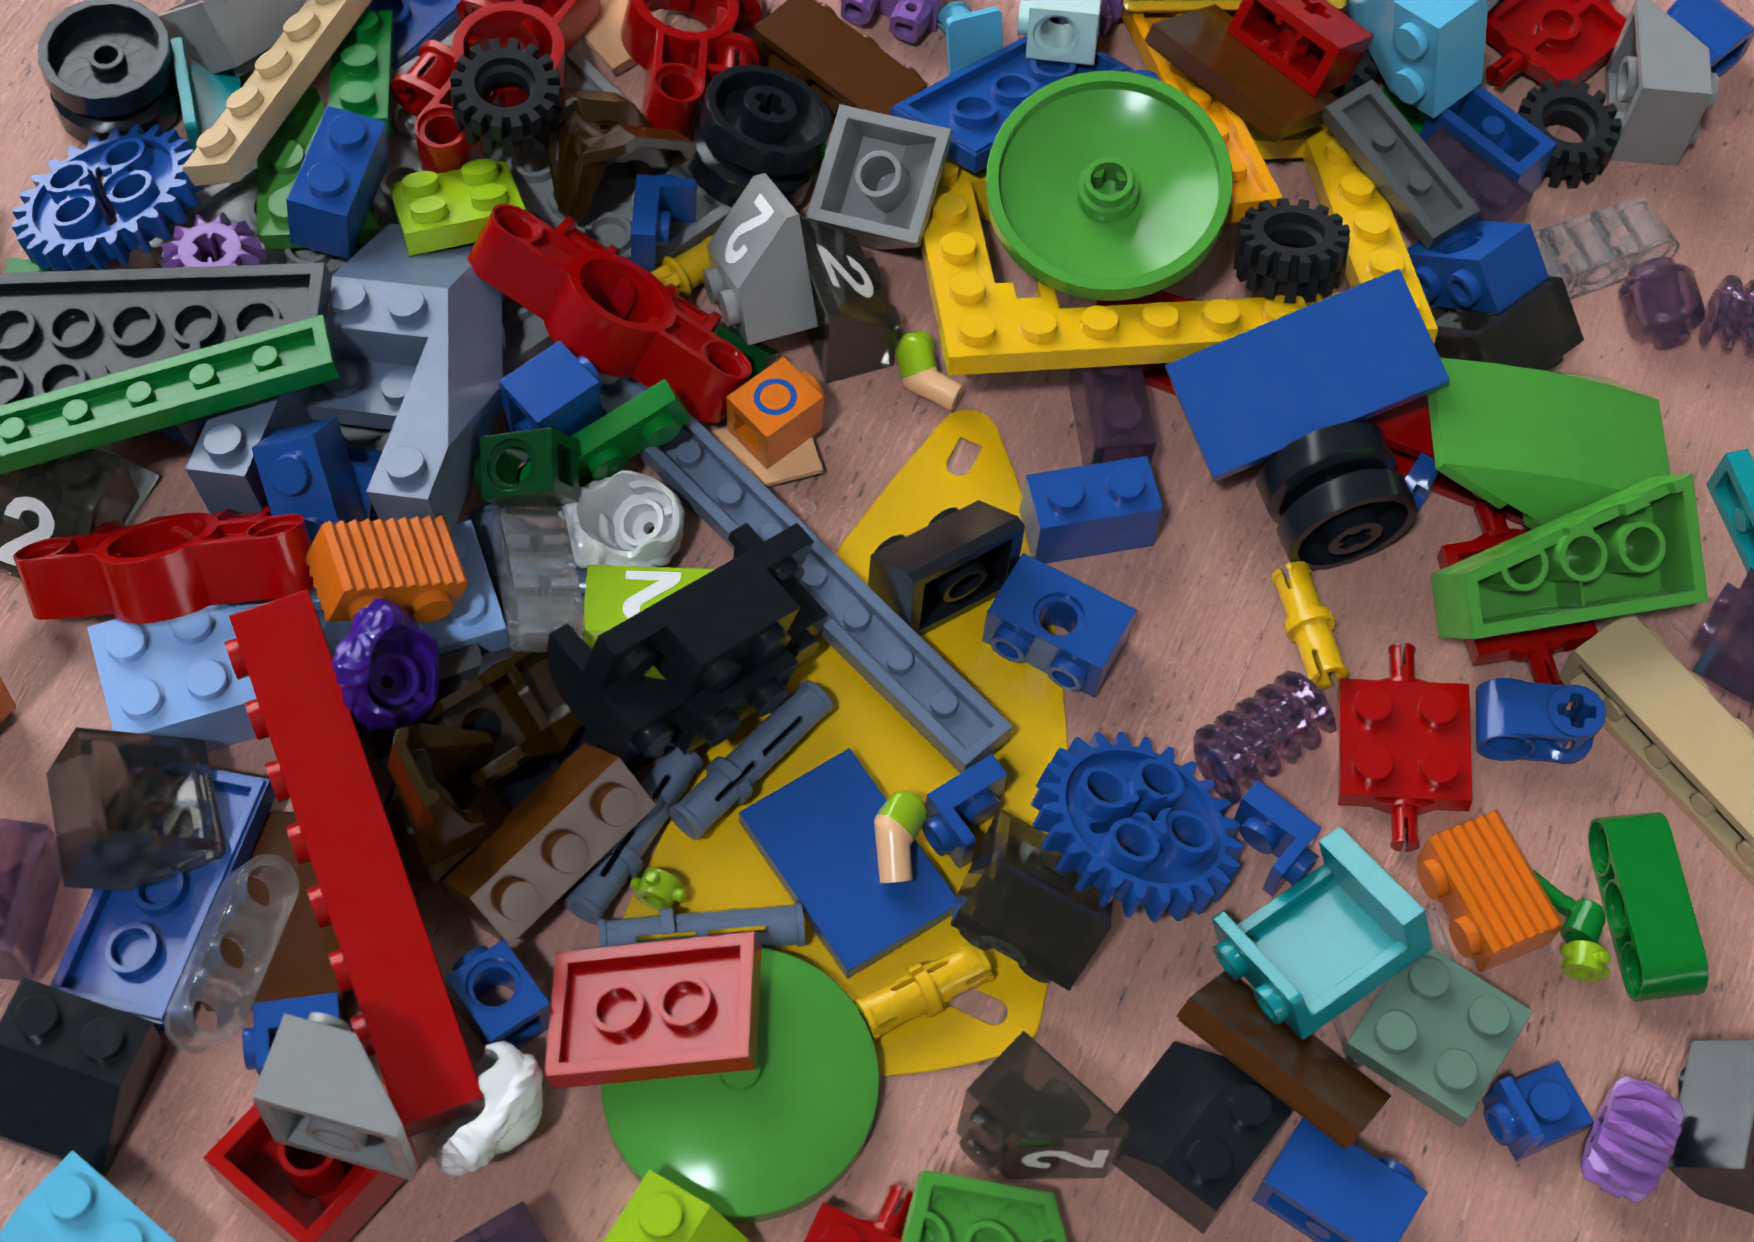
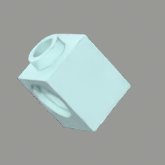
(1060, 42)

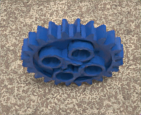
(70, 217)
(1137, 826)

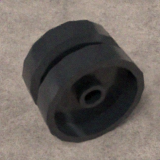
(109, 68)
(758, 124)
(1336, 495)

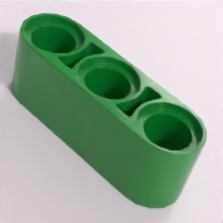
(1647, 906)

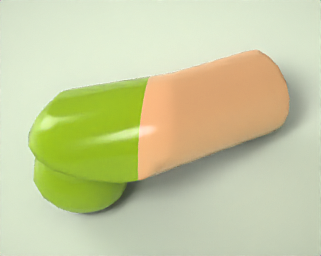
(920, 373)
(895, 831)

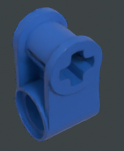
(1532, 721)

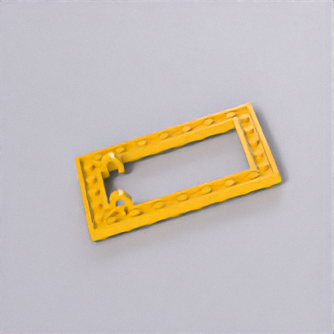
(995, 332)

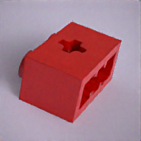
(1302, 40)

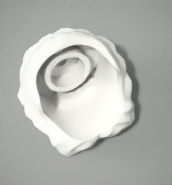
(615, 519)
(510, 1114)

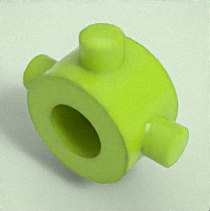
(658, 889)
(1584, 961)

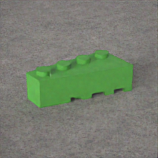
(1592, 564)

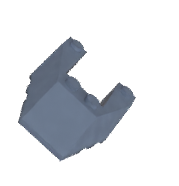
(413, 356)

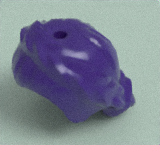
(389, 646)

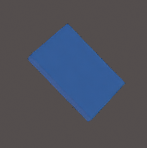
(825, 856)

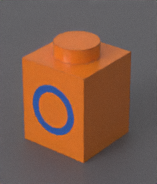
(775, 411)

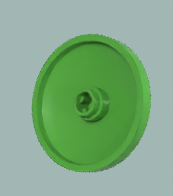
(1108, 185)
(764, 1135)

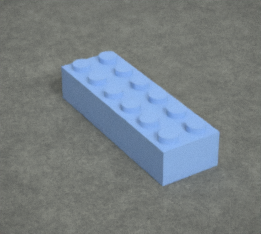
(180, 680)

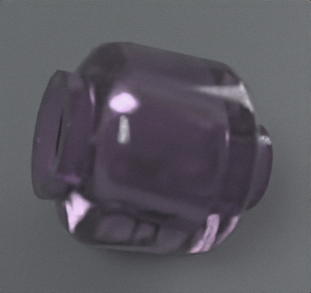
(1661, 302)

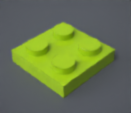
(451, 205)

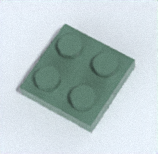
(1438, 1034)

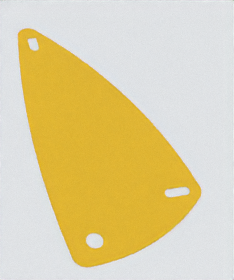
(730, 873)

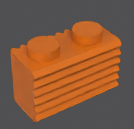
(388, 559)
(1487, 891)

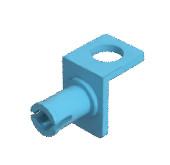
(969, 34)

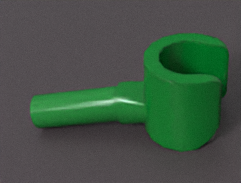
(1584, 917)

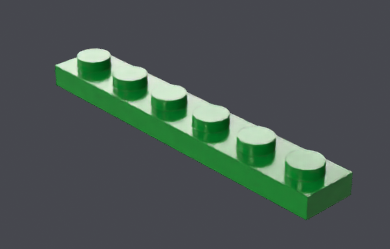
(166, 393)

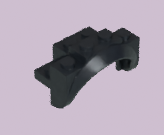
(716, 642)

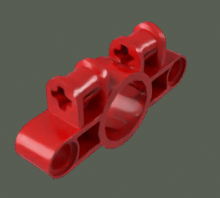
(685, 62)
(426, 86)
(609, 309)
(166, 566)

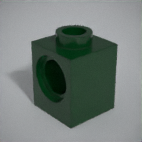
(552, 471)

